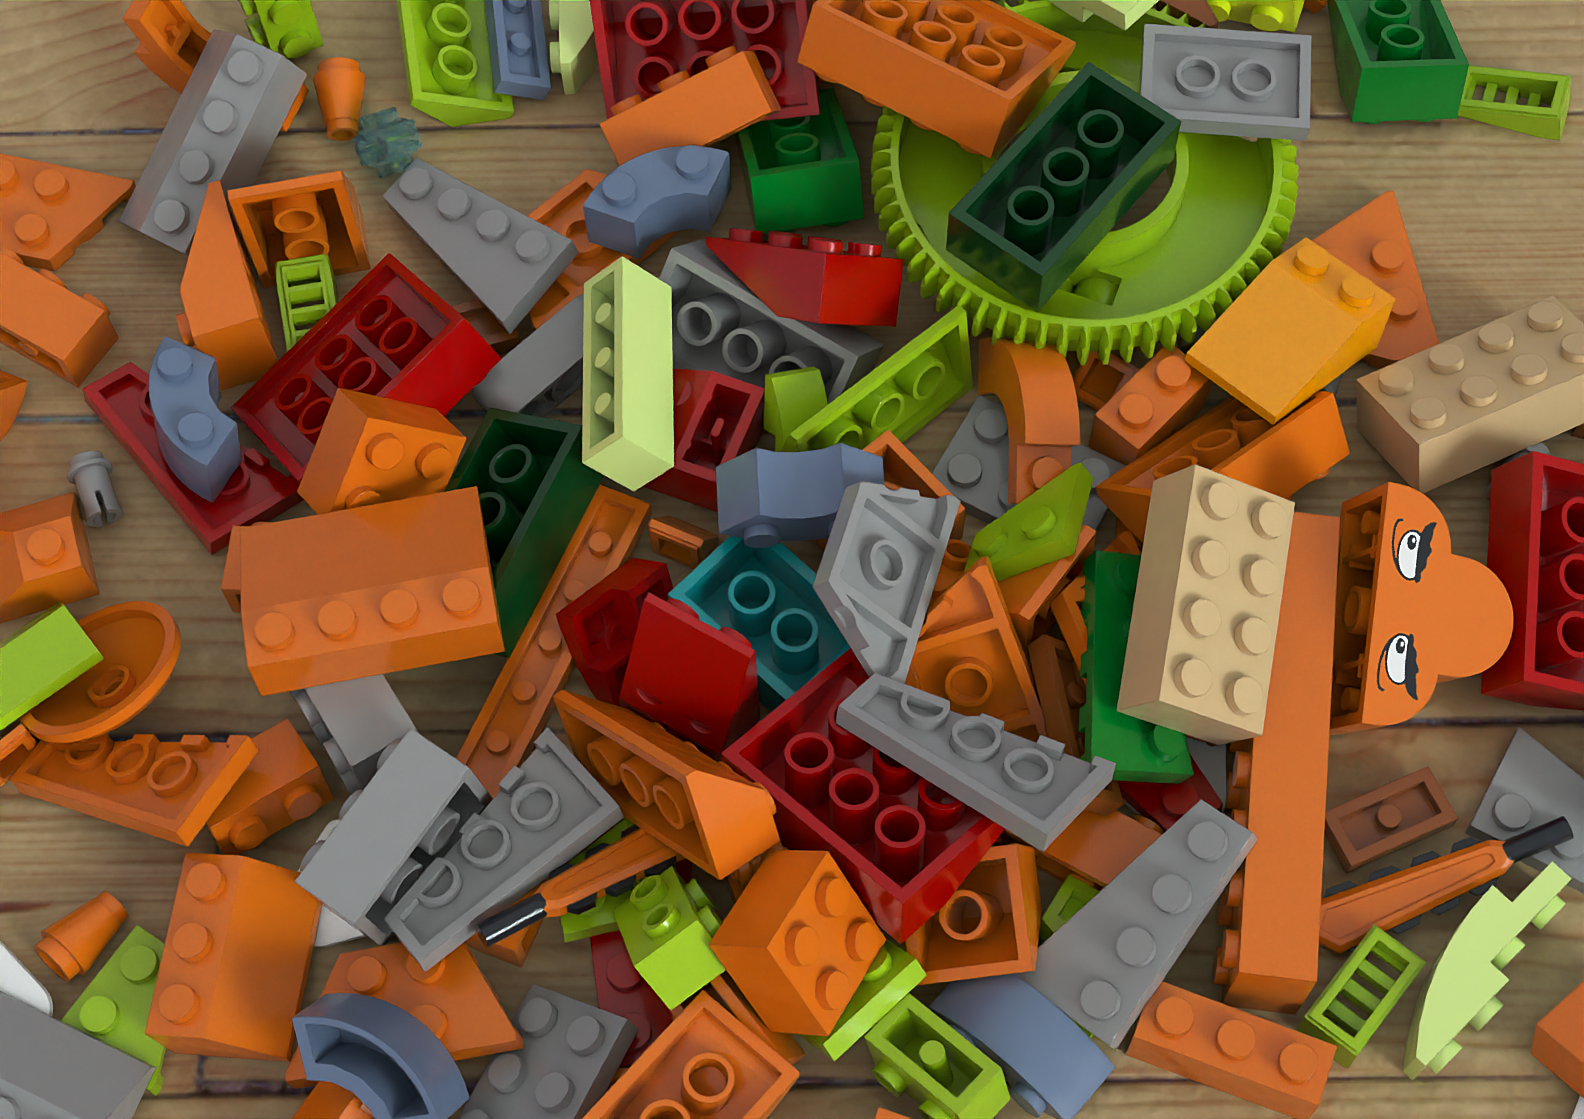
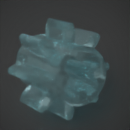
(386, 142)

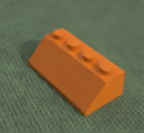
(1237, 445)
(670, 785)

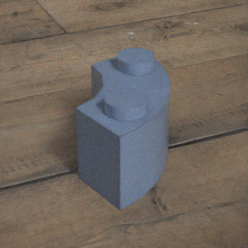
(658, 196)
(190, 429)
(789, 494)
(1030, 1038)
(379, 1057)

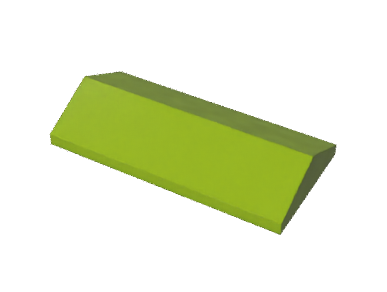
(450, 61)
(898, 393)
(42, 661)

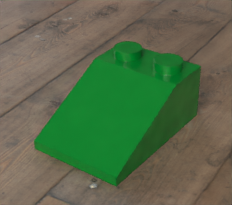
(1397, 60)
(801, 170)

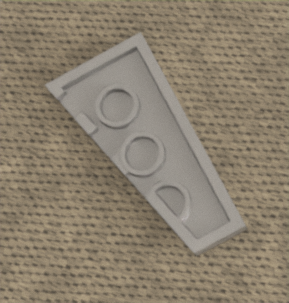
(486, 244)
(1003, 776)
(1527, 792)
(528, 829)
(1132, 932)

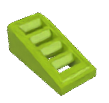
(1526, 119)
(302, 282)
(1320, 1027)

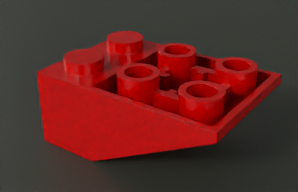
(814, 279)
(712, 424)
(691, 677)

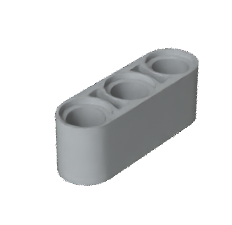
(539, 369)

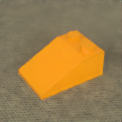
(1292, 331)

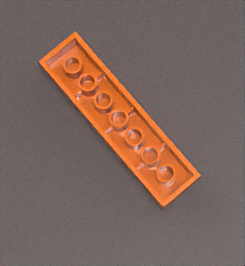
(1281, 794)

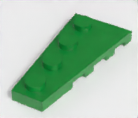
(1137, 747)

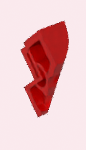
(604, 622)

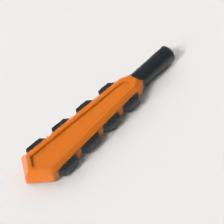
(1432, 883)
(575, 888)

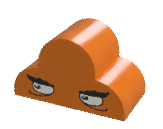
(1406, 610)

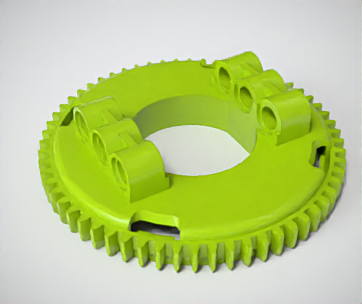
(1142, 282)

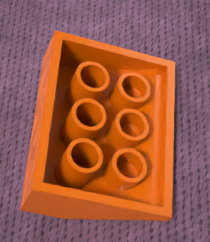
(941, 63)
(367, 591)

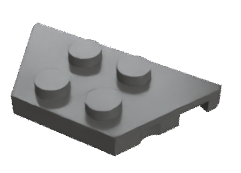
(884, 571)

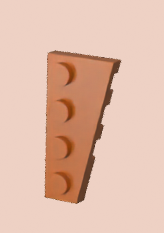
(138, 781)

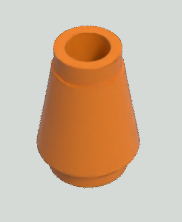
(340, 96)
(81, 936)

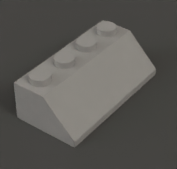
(214, 134)
(733, 333)
(63, 1071)

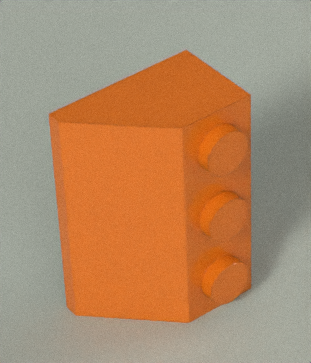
(234, 960)

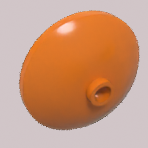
(139, 656)

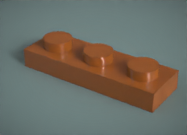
(1061, 696)

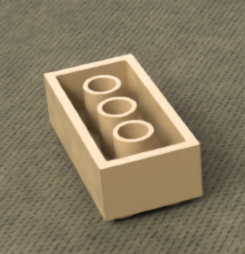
(1477, 395)
(1206, 606)

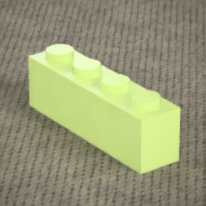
(627, 375)

